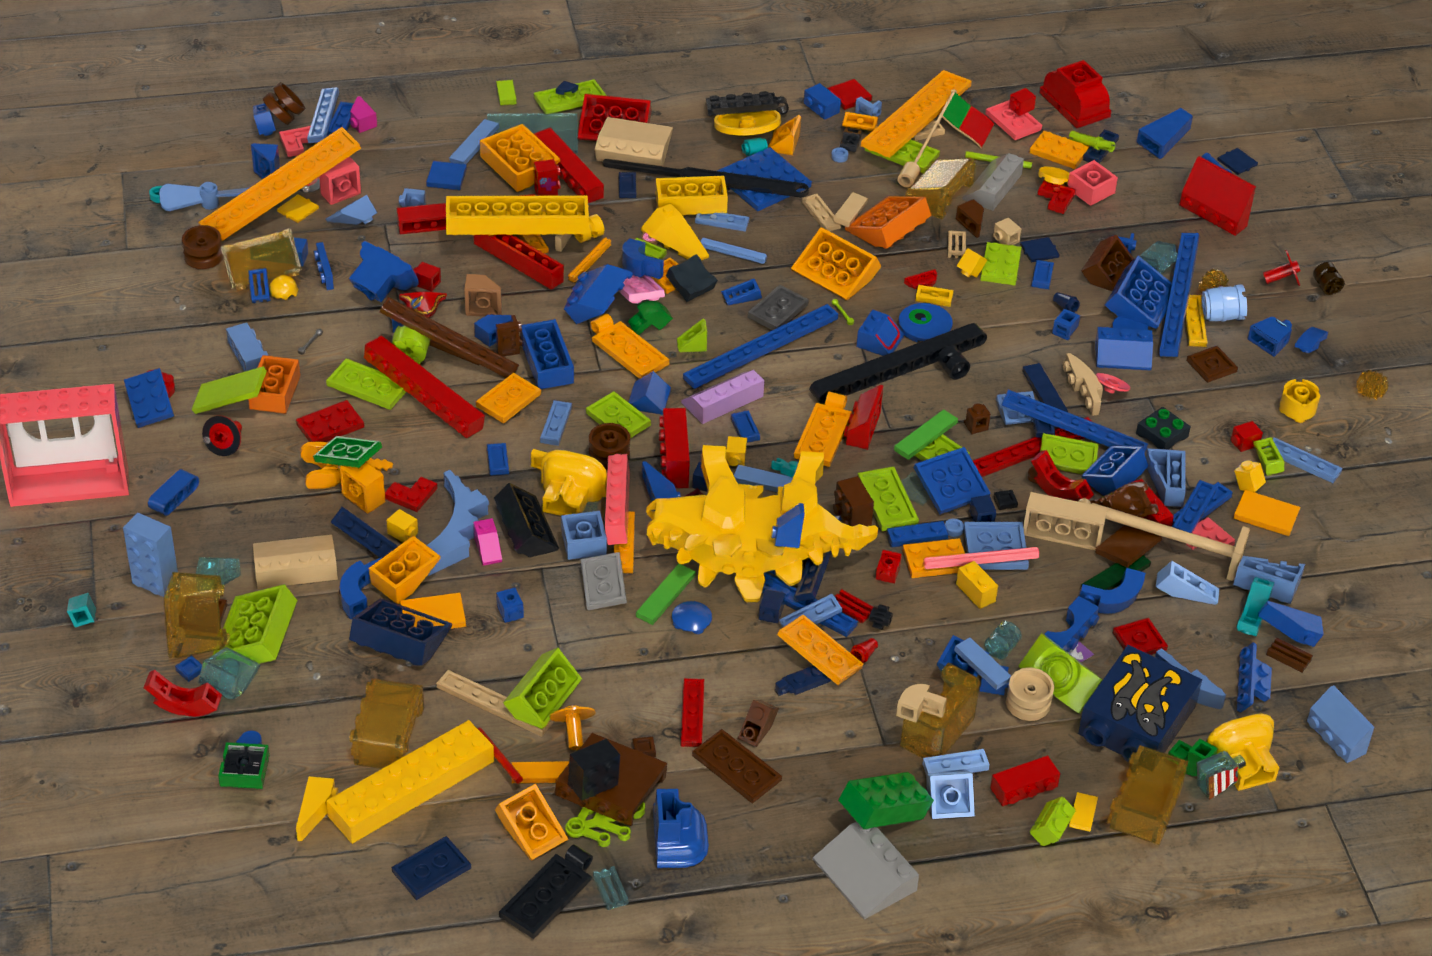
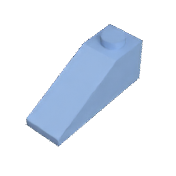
(1184, 584)

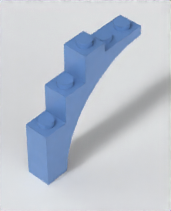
(454, 540)

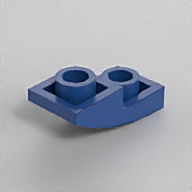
(1310, 339)

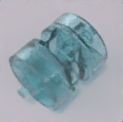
(1003, 640)

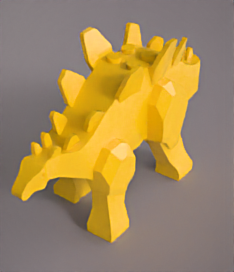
(734, 526)

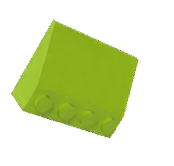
(259, 622)

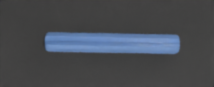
(734, 250)

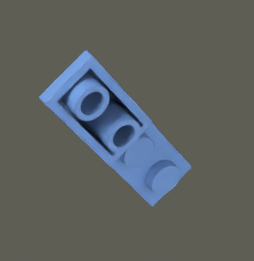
(1209, 693)

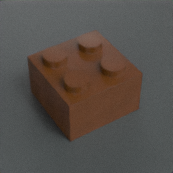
(853, 502)

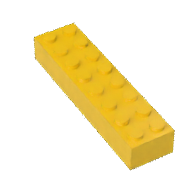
(516, 215)
(410, 781)

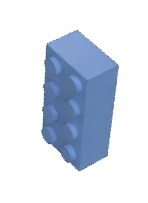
(150, 553)

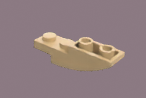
(1085, 381)

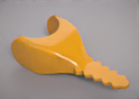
(330, 474)

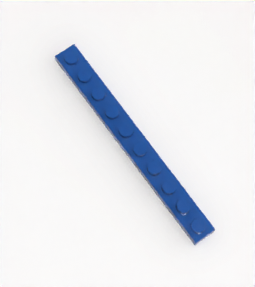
(1179, 295)
(760, 346)

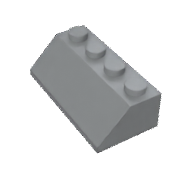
(995, 181)

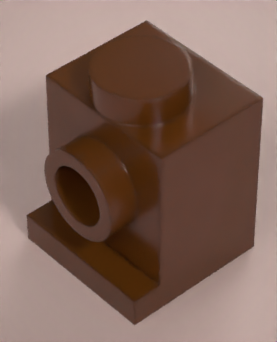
(980, 414)

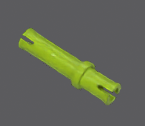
(1096, 142)

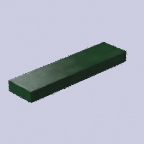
(1112, 576)

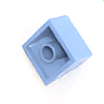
(951, 794)

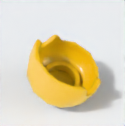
(283, 287)

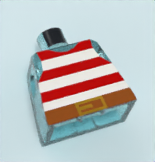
(1218, 773)

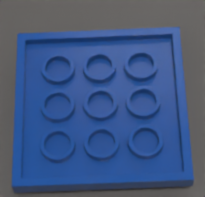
(766, 165)

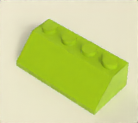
(543, 689)

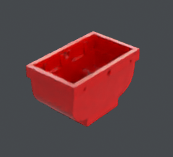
(1077, 94)

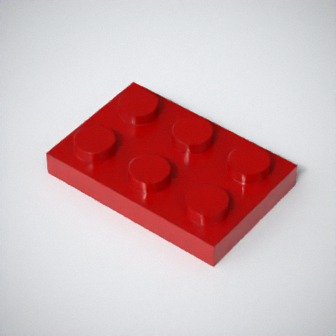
(330, 422)

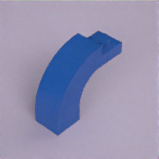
(635, 260)
(351, 584)
(1116, 599)

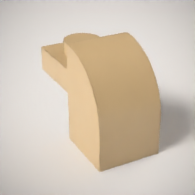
(919, 699)

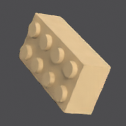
(1064, 521)

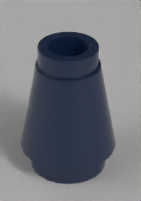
(1067, 301)

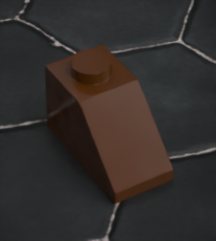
(971, 216)

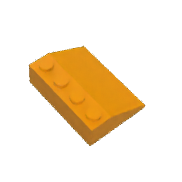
(514, 154)
(836, 264)

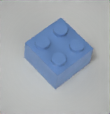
(583, 535)

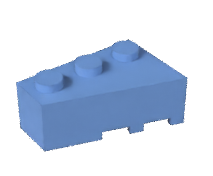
(1168, 475)
(1285, 576)

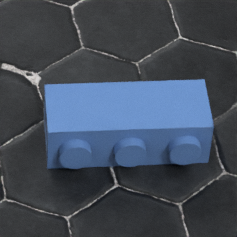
(245, 346)

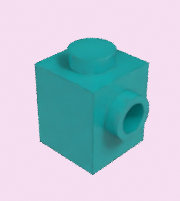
(81, 610)

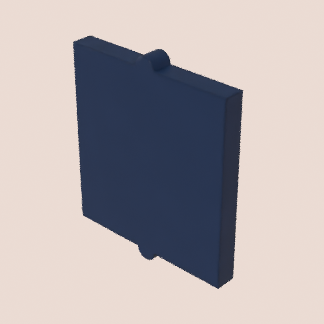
(1237, 161)
(1039, 249)

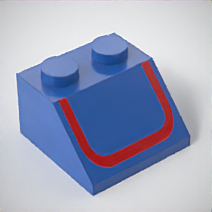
(879, 334)

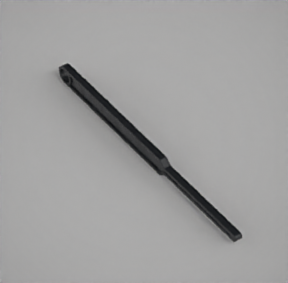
(732, 180)

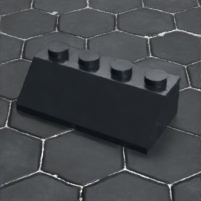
(525, 521)

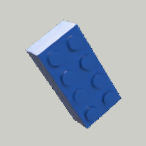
(547, 354)

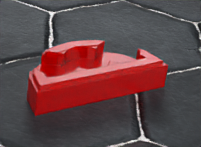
(926, 279)

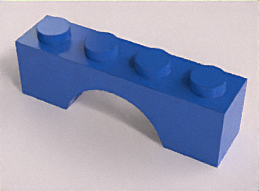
(1080, 617)

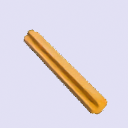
(590, 259)

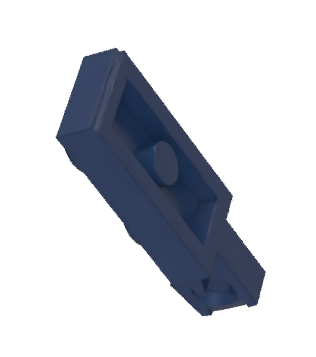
(801, 681)

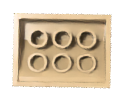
(633, 142)
(295, 561)

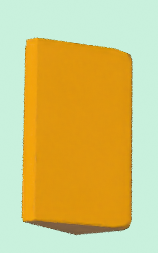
(860, 121)

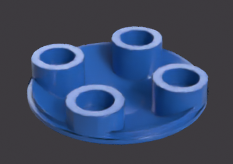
(691, 616)

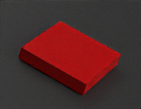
(849, 92)
(1140, 635)

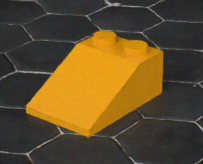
(403, 569)
(531, 822)

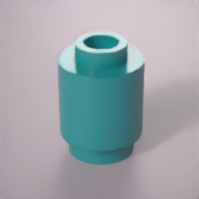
(754, 145)

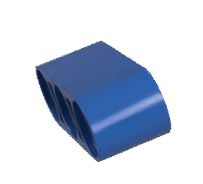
(173, 492)

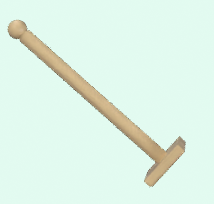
(1235, 553)

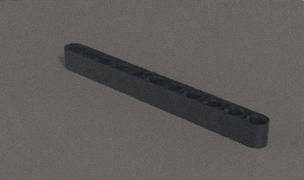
(897, 363)

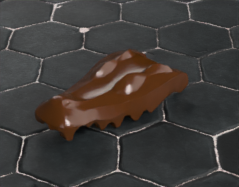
(1129, 499)

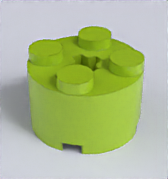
(411, 343)

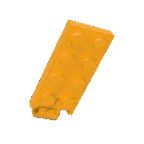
(627, 347)
(825, 428)

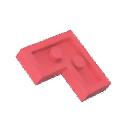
(293, 140)
(1209, 529)

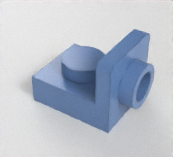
(866, 108)
(412, 197)

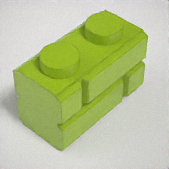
(1052, 821)

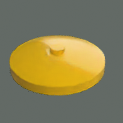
(747, 123)

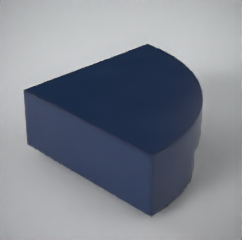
(566, 87)

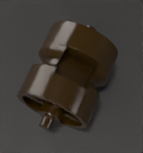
(1328, 278)

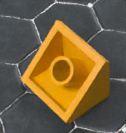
(786, 136)

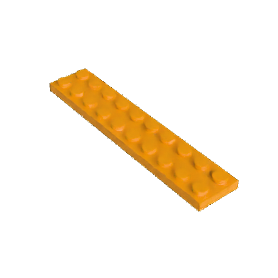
(914, 114)
(282, 183)

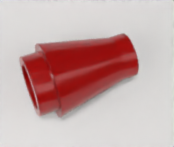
(864, 650)

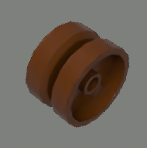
(284, 103)
(202, 247)
(608, 440)

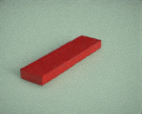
(692, 712)

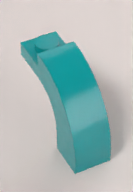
(1259, 594)

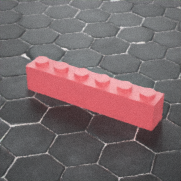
(617, 499)

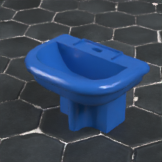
(381, 272)
(678, 831)

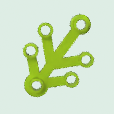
(579, 827)

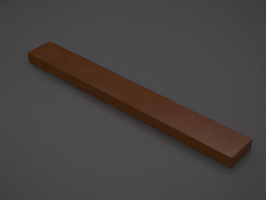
(448, 338)

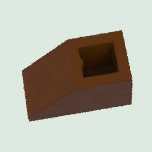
(757, 722)

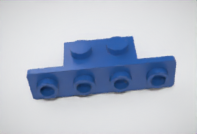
(1253, 678)

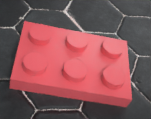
(1011, 123)

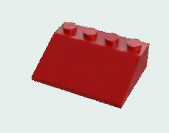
(599, 107)
(1218, 196)

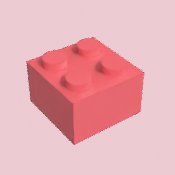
(341, 182)
(1092, 182)

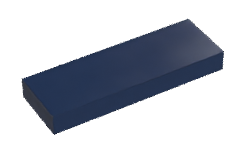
(1098, 155)

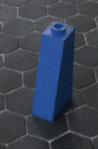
(1165, 132)

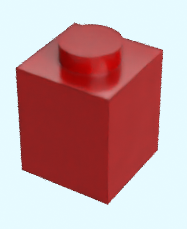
(1022, 101)
(428, 276)
(1245, 435)

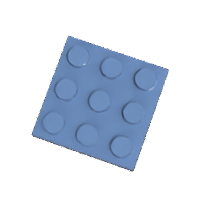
(995, 537)

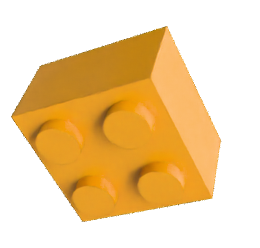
(363, 486)

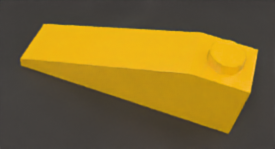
(673, 231)

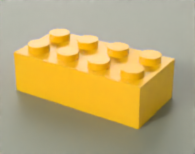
(693, 194)

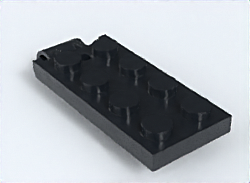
(745, 103)
(548, 892)

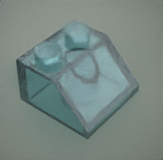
(228, 672)

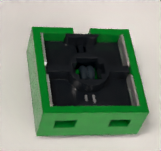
(244, 765)

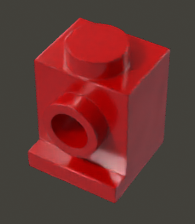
(888, 566)

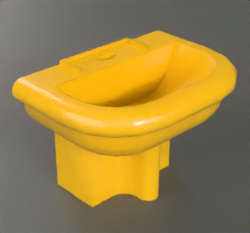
(571, 482)
(1251, 739)

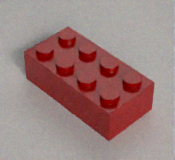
(674, 446)

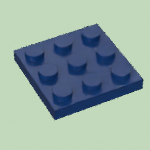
(951, 480)

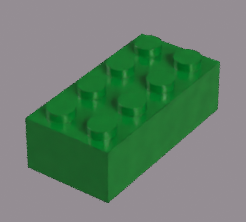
(885, 800)

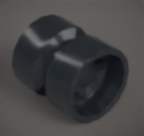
(953, 362)

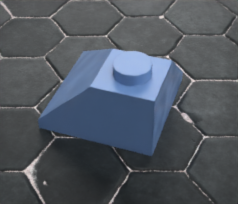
(354, 213)

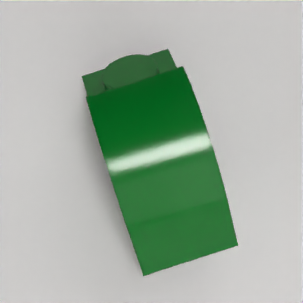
(650, 313)
(1199, 751)

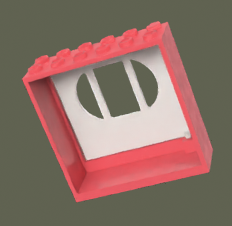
(67, 466)

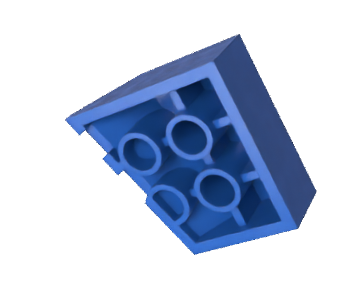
(595, 292)

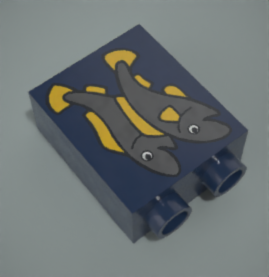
(1139, 704)

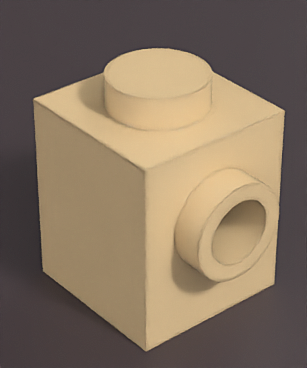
(1007, 232)

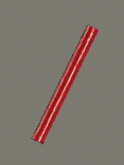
(504, 761)

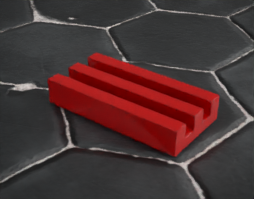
(853, 604)

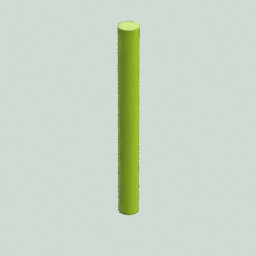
(984, 157)

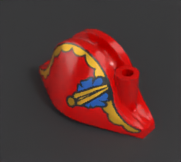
(423, 302)

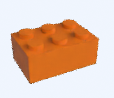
(277, 385)

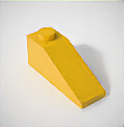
(314, 804)

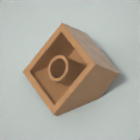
(482, 296)

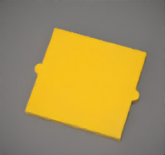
(297, 208)

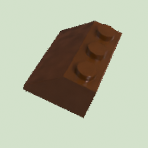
(1107, 263)

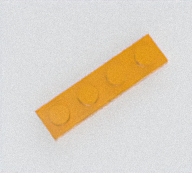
(627, 550)

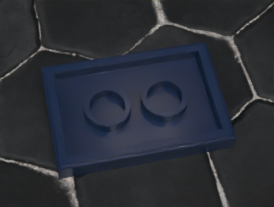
(431, 867)

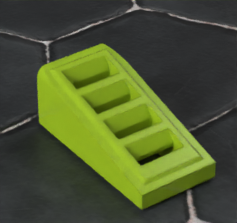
(1270, 466)

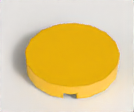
(1054, 175)

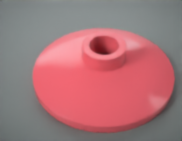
(1112, 383)

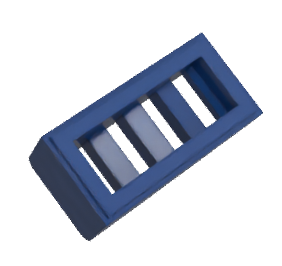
(751, 293)

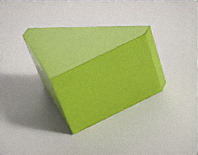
(694, 338)

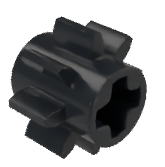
(880, 616)

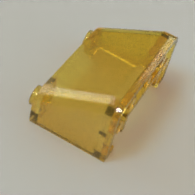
(942, 182)
(274, 252)
(193, 614)

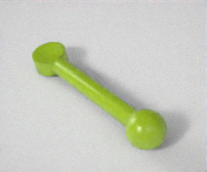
(850, 321)

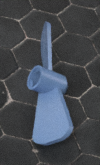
(180, 196)

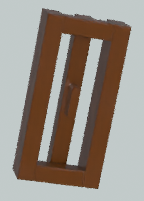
(1291, 653)

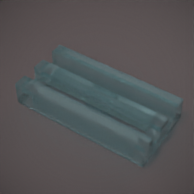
(605, 874)

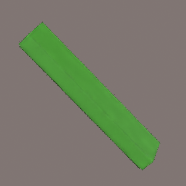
(925, 434)
(665, 594)

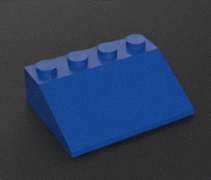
(1140, 294)

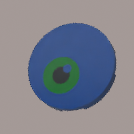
(924, 321)

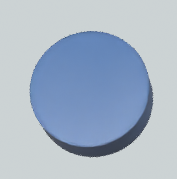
(839, 155)
(954, 527)

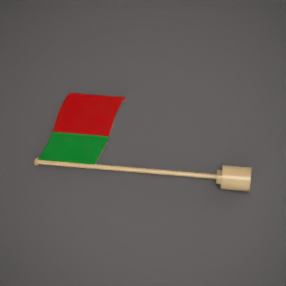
(962, 118)

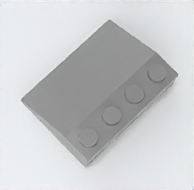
(867, 869)

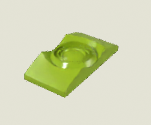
(1071, 679)

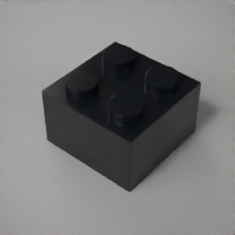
(594, 769)

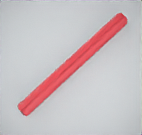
(981, 557)

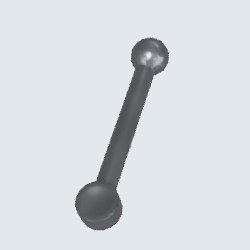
(302, 350)

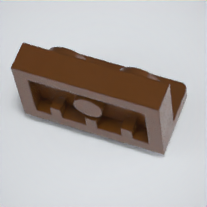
(508, 337)

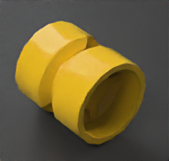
(596, 229)

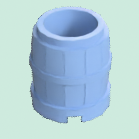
(1224, 303)

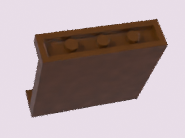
(636, 779)

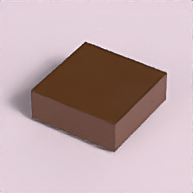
(644, 745)

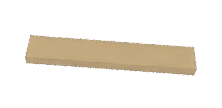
(483, 698)

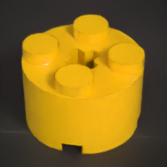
(1299, 400)

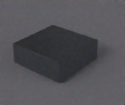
(1005, 499)

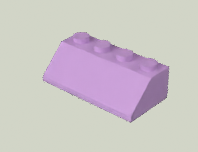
(725, 396)

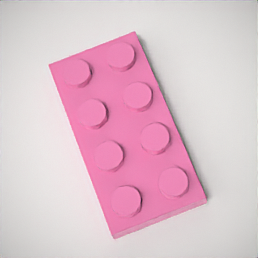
(641, 288)

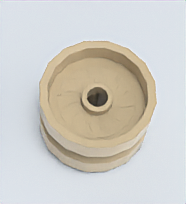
(1029, 694)

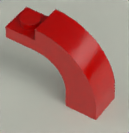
(1055, 483)
(181, 700)

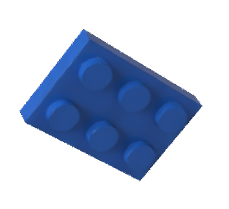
(148, 398)

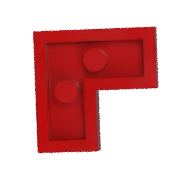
(1060, 196)
(413, 497)

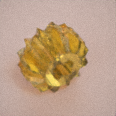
(1213, 280)
(1372, 384)

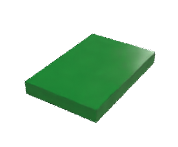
(347, 451)

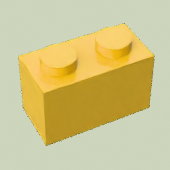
(977, 584)

